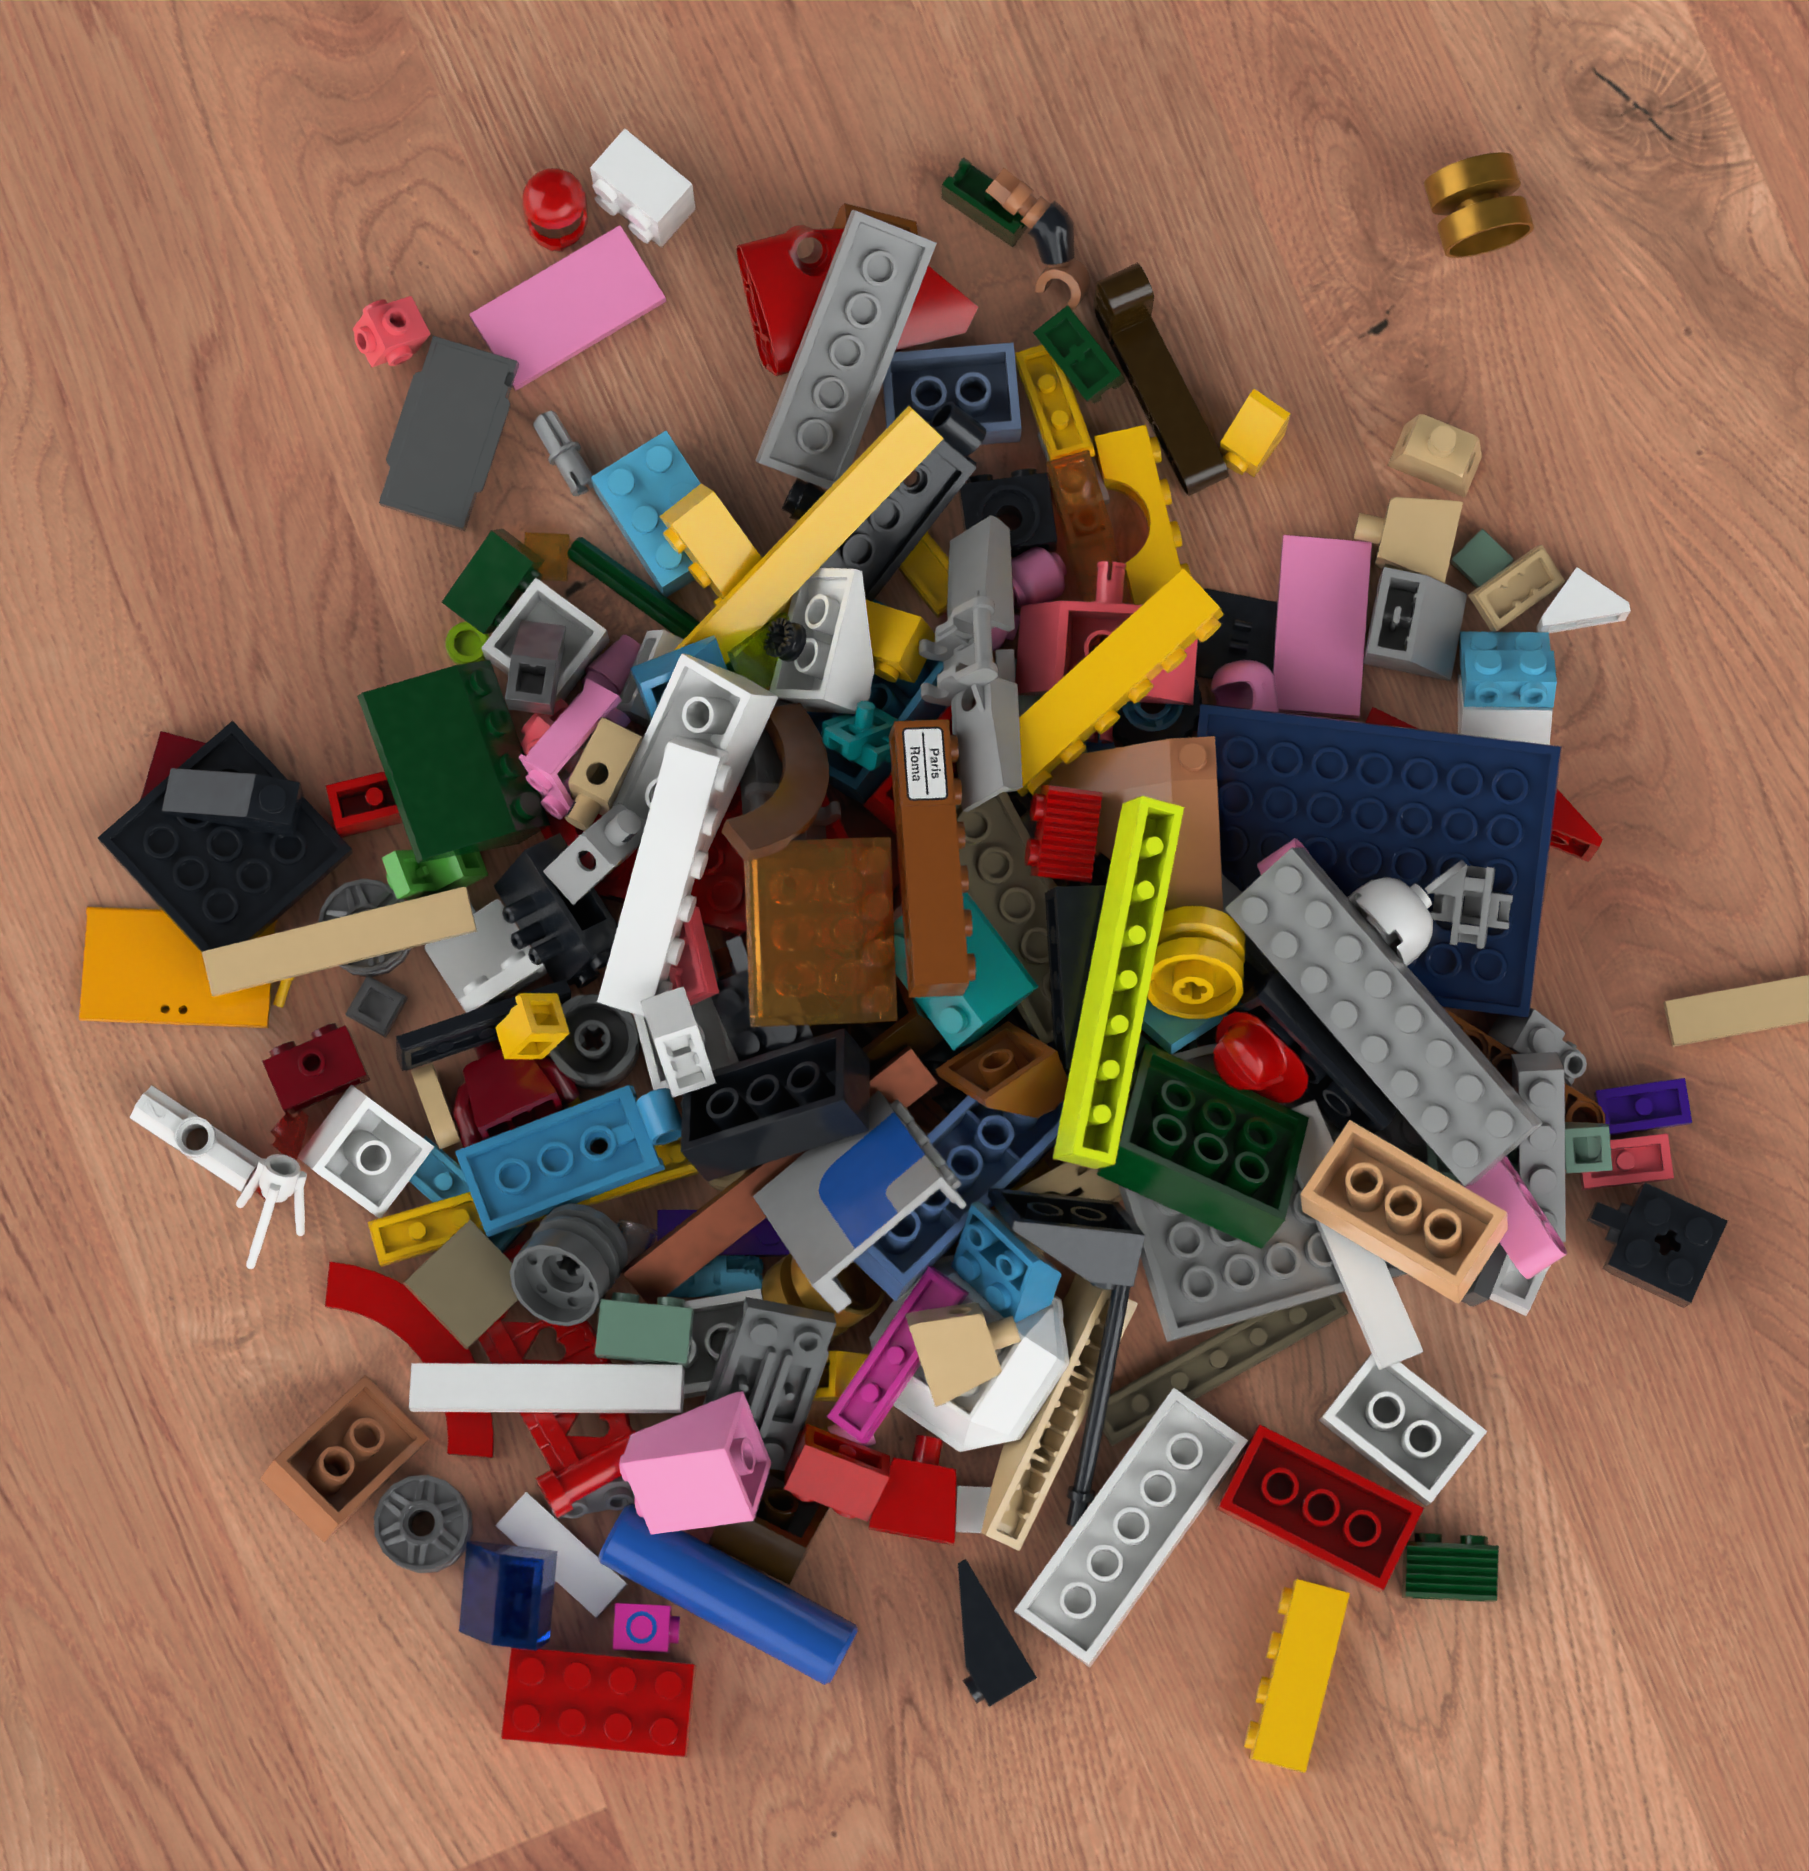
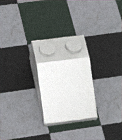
(837, 656)

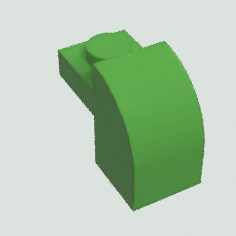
(416, 880)

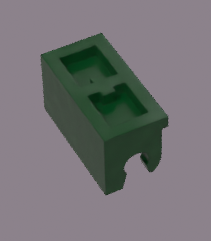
(968, 194)
(1079, 355)

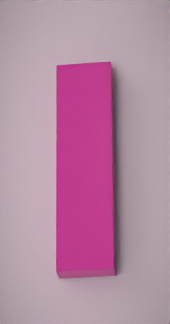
(891, 1360)

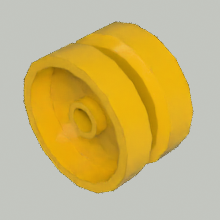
(1198, 963)

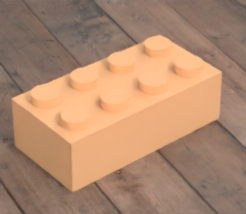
(1404, 1211)

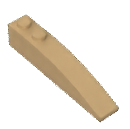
(1031, 1464)

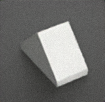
(1583, 604)

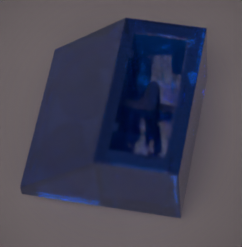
(508, 1594)

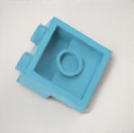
(1507, 669)

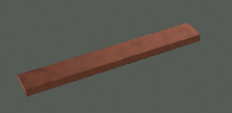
(735, 1209)

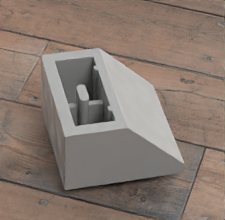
(1415, 624)

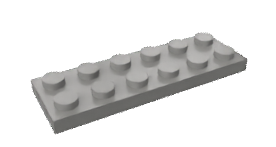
(846, 350)

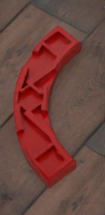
(398, 1310)

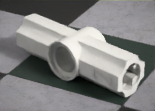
(173, 1124)

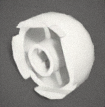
(1397, 915)

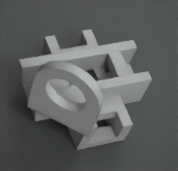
(1480, 903)

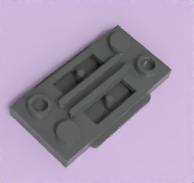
(448, 433)
(778, 1364)

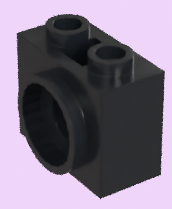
(1022, 495)

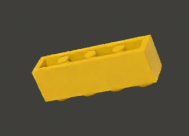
(712, 542)
(1298, 1675)

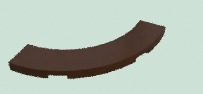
(800, 788)

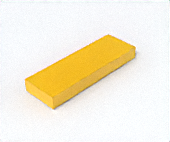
(1052, 404)

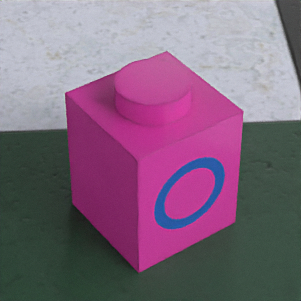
(645, 1628)

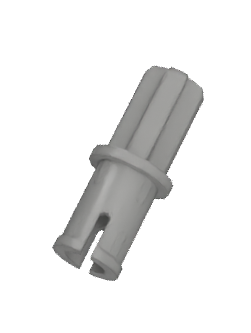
(563, 452)

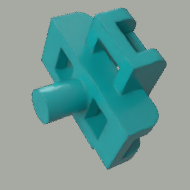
(861, 737)

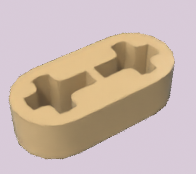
(436, 1106)

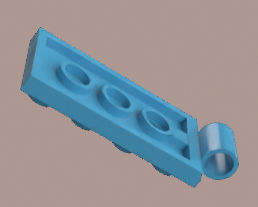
(552, 1162)

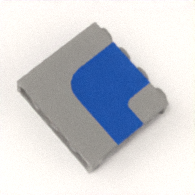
(853, 1193)

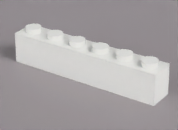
(665, 874)

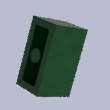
(493, 581)

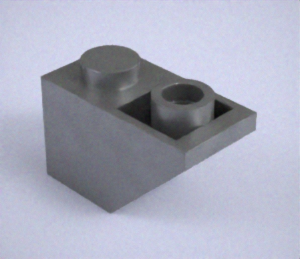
(535, 667)

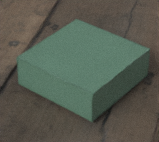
(1481, 559)

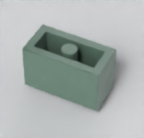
(644, 1330)

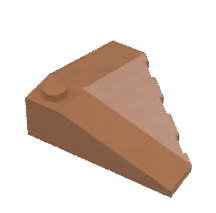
(1169, 771)

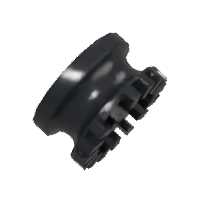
(782, 631)

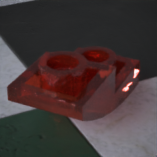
(289, 1137)

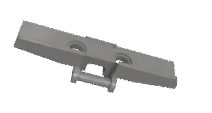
(977, 602)

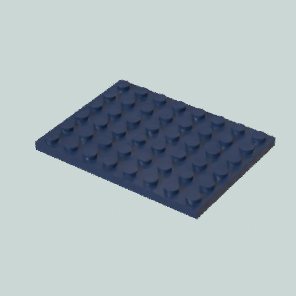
(1402, 809)

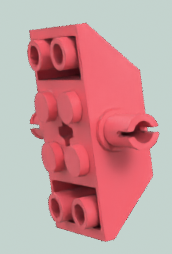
(1064, 632)

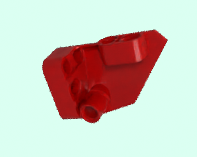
(785, 289)

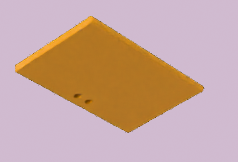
(144, 963)

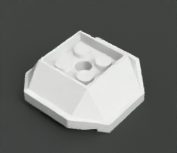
(1004, 1405)

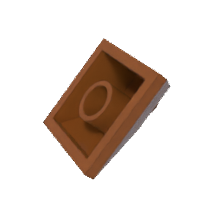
(1009, 1072)

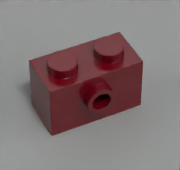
(315, 1068)

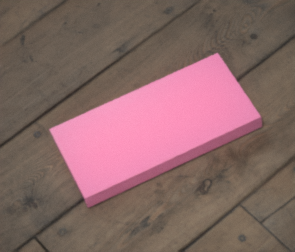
(569, 306)
(1321, 625)

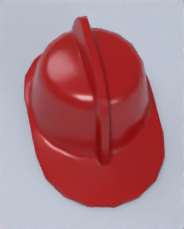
(1257, 1060)

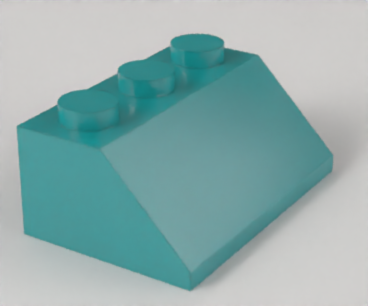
(997, 989)

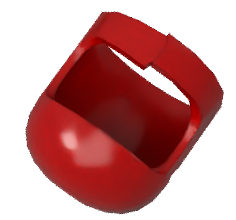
(553, 202)

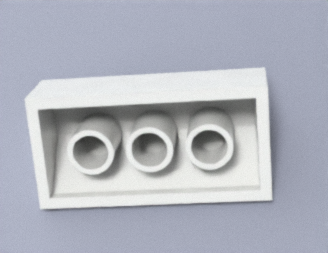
(705, 707)

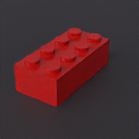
(1320, 1508)
(599, 1702)

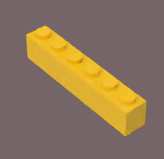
(1113, 675)

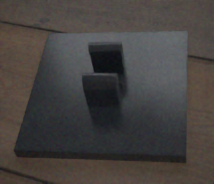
(1244, 633)

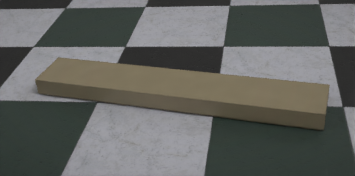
(1215, 1362)

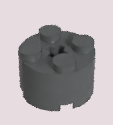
(593, 1067)

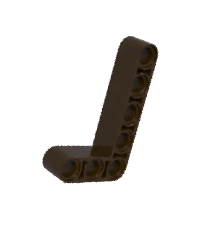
(1124, 313)

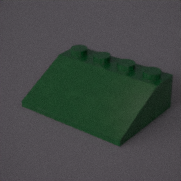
(453, 761)
(1207, 1148)

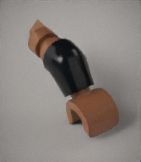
(1052, 233)

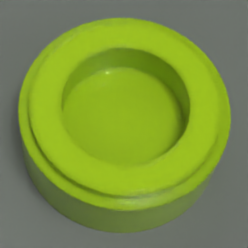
(465, 644)

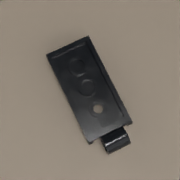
(910, 510)

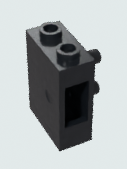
(563, 936)

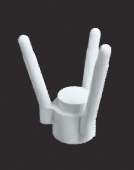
(278, 1179)

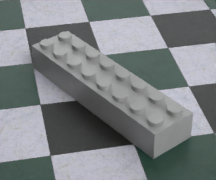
(1383, 1016)

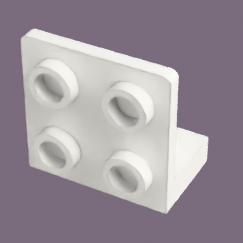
(484, 964)

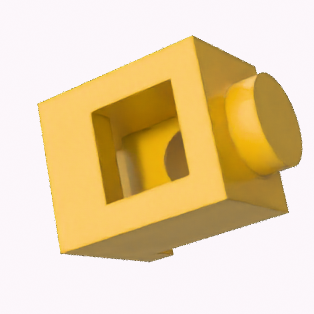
(532, 1026)

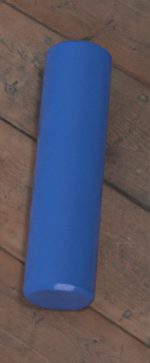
(730, 1595)

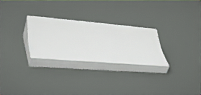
(1131, 1527)

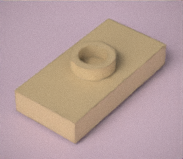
(1516, 588)

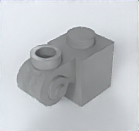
(1538, 1035)

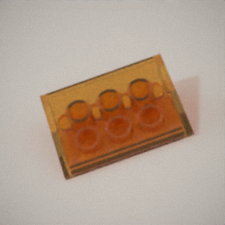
(821, 933)

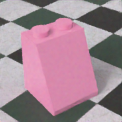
(698, 1467)

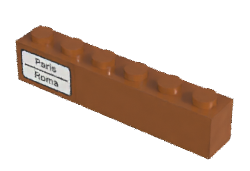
(930, 858)

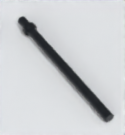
(1081, 1491)

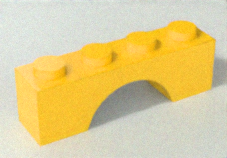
(1129, 467)

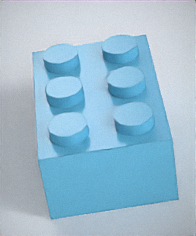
(637, 493)

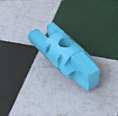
(722, 1277)

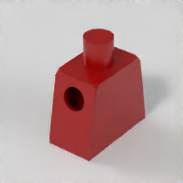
(919, 1496)

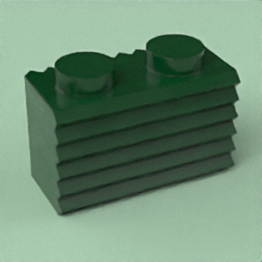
(1450, 1569)

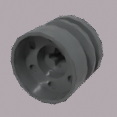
(569, 1264)

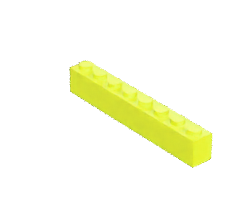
(1118, 983)

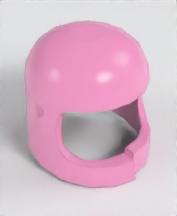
(1246, 686)

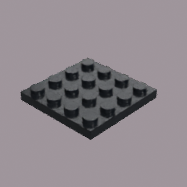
(216, 877)

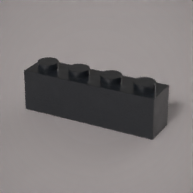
(1071, 936)

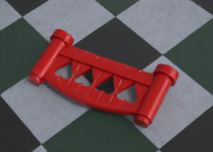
(576, 1462)

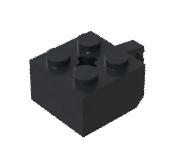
(734, 1011)
(1636, 1255)

